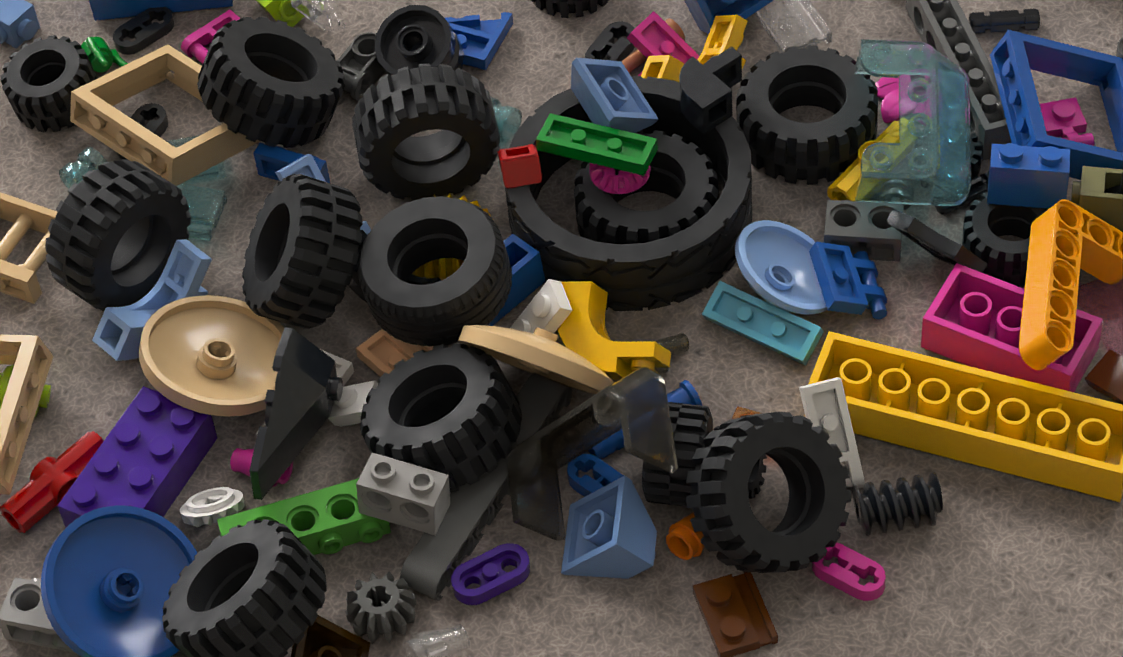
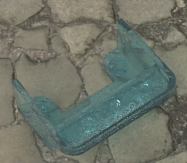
(934, 128)

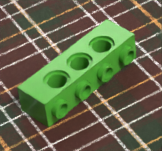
(322, 515)

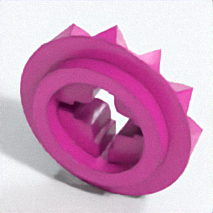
(607, 180)

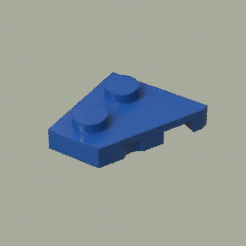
(480, 38)

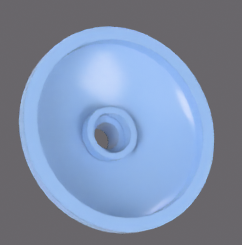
(779, 266)

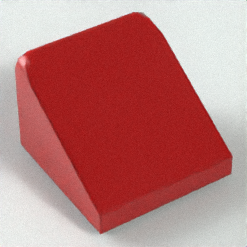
(520, 166)

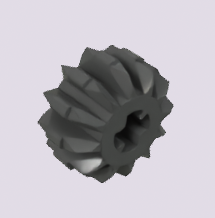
(380, 607)

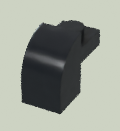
(706, 89)

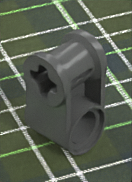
(360, 65)

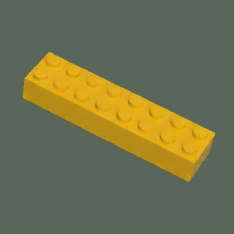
(978, 416)

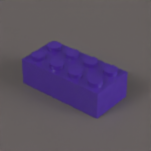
(142, 458)

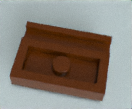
(734, 614)

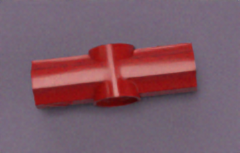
(49, 484)

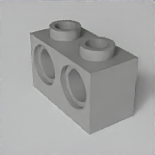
(403, 493)
(30, 625)

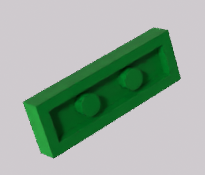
(597, 144)

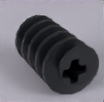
(898, 503)

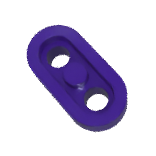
(489, 574)

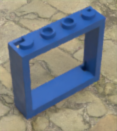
(1012, 66)

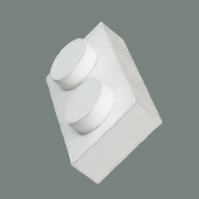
(546, 310)

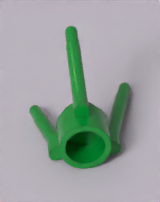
(101, 55)

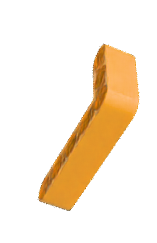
(1060, 246)

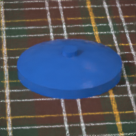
(111, 579)

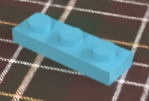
(762, 323)

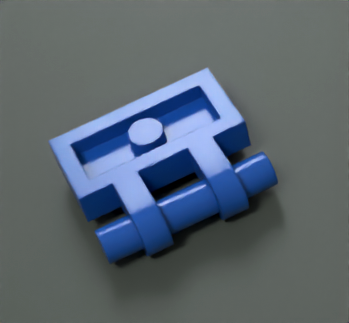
(848, 280)

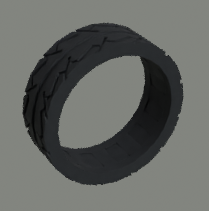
(651, 271)

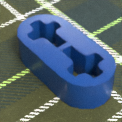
(602, 474)

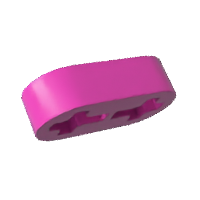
(848, 572)

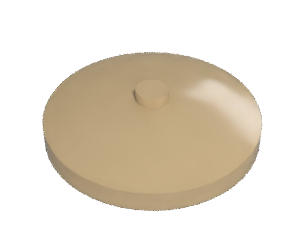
(536, 354)
(211, 355)

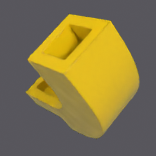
(725, 33)
(587, 335)

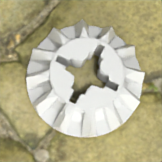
(211, 505)

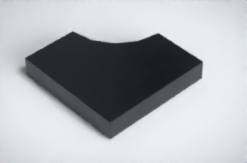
(933, 242)

